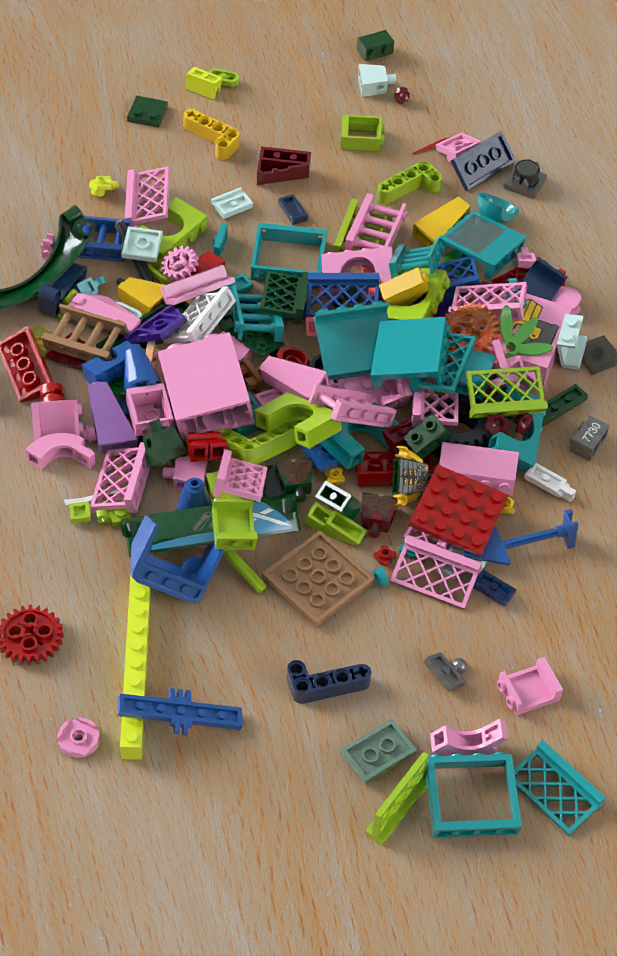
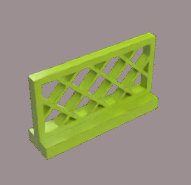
(506, 408)
(399, 802)

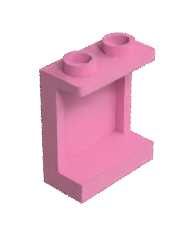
(530, 687)

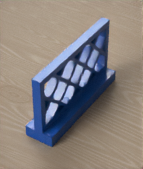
(459, 280)
(341, 281)

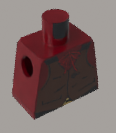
(377, 513)

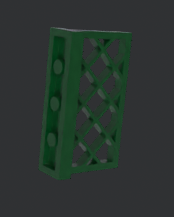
(298, 296)

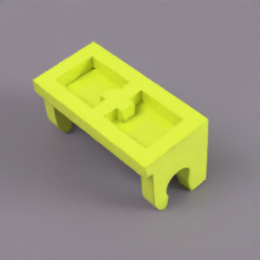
(203, 82)

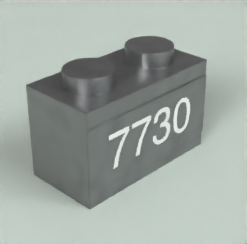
(589, 438)

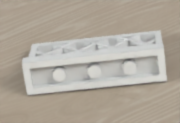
(203, 316)

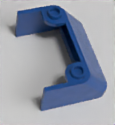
(182, 582)

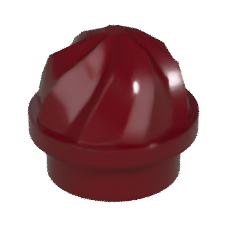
(401, 95)

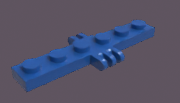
(179, 711)

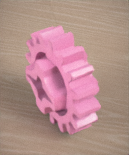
(179, 263)

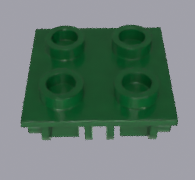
(261, 343)

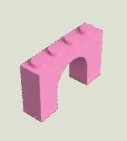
(342, 261)

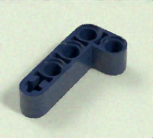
(52, 296)
(356, 679)

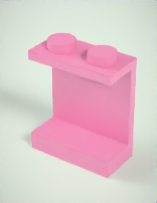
(56, 417)

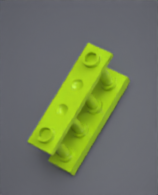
(352, 211)

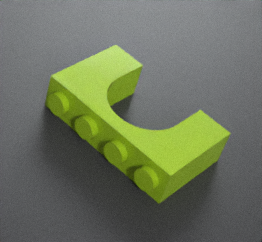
(188, 219)
(428, 307)
(315, 423)

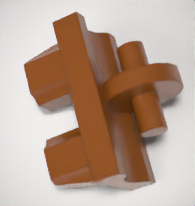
(251, 375)

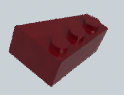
(282, 165)

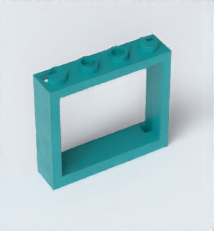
(286, 234)
(478, 827)

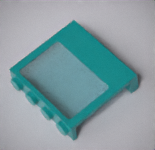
(485, 241)

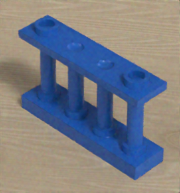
(99, 249)

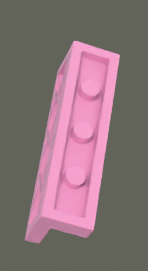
(196, 285)

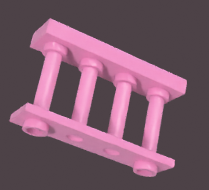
(363, 217)
(352, 406)

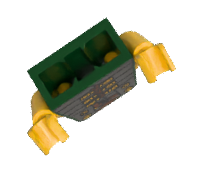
(409, 476)

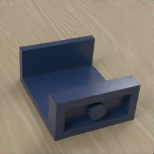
(543, 280)

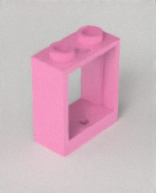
(138, 396)

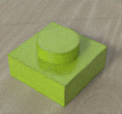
(79, 512)

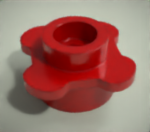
(384, 559)

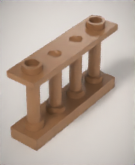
(78, 350)

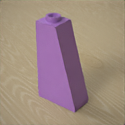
(109, 420)

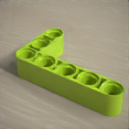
(262, 446)

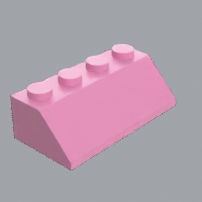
(486, 465)

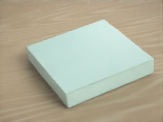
(142, 244)

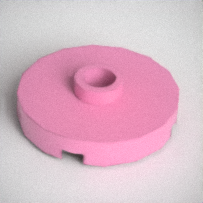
(75, 729)

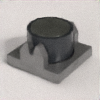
(525, 175)

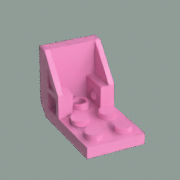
(393, 394)

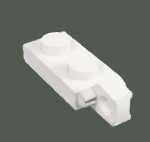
(550, 482)

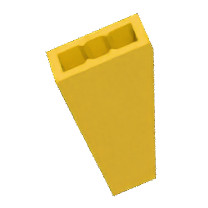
(439, 221)

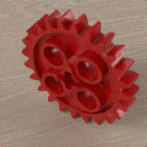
(42, 624)

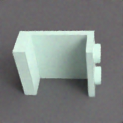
(570, 343)

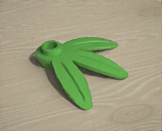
(513, 342)

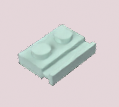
(232, 203)

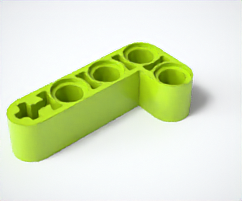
(406, 181)

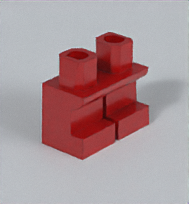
(205, 446)

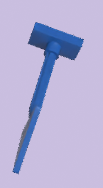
(495, 547)

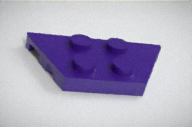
(158, 326)

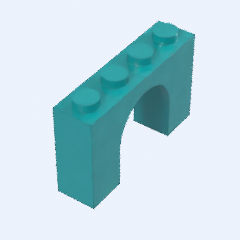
(528, 446)
(346, 448)

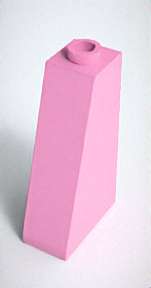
(292, 377)

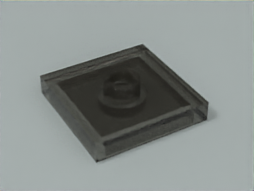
(599, 355)

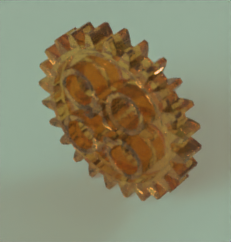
(480, 317)

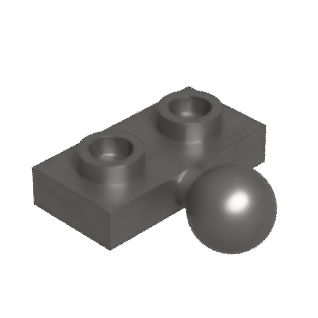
(447, 673)

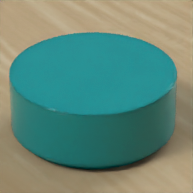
(380, 577)

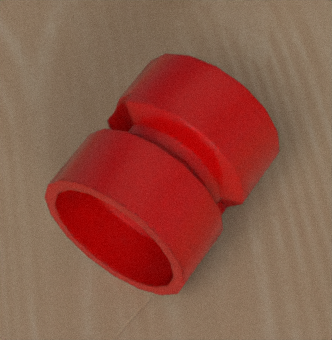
(52, 392)

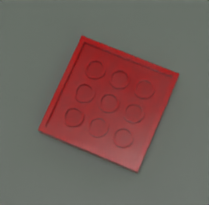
(458, 510)

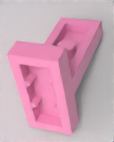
(499, 350)

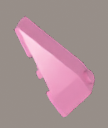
(105, 307)

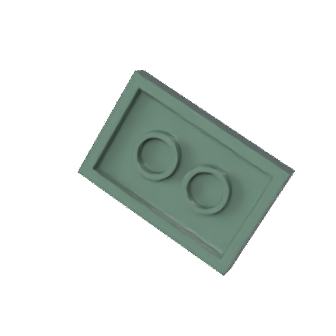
(378, 751)

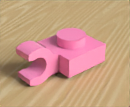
(47, 245)
(525, 258)

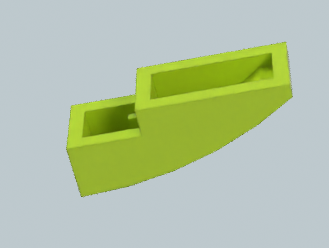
(334, 525)

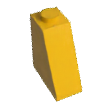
(405, 288)
(140, 294)

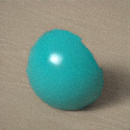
(496, 208)

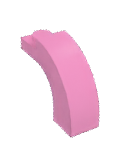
(57, 446)
(450, 741)

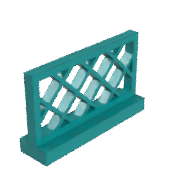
(417, 383)
(571, 778)

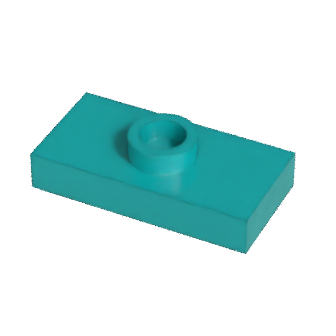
(220, 240)

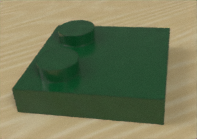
(147, 111)

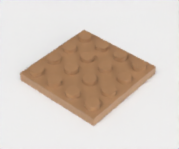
(318, 578)

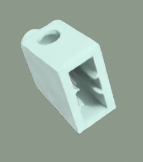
(374, 79)

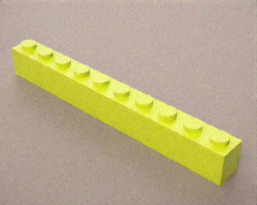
(135, 666)

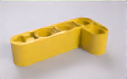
(219, 133)

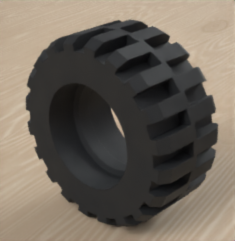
(478, 436)

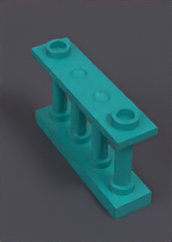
(406, 259)
(276, 323)

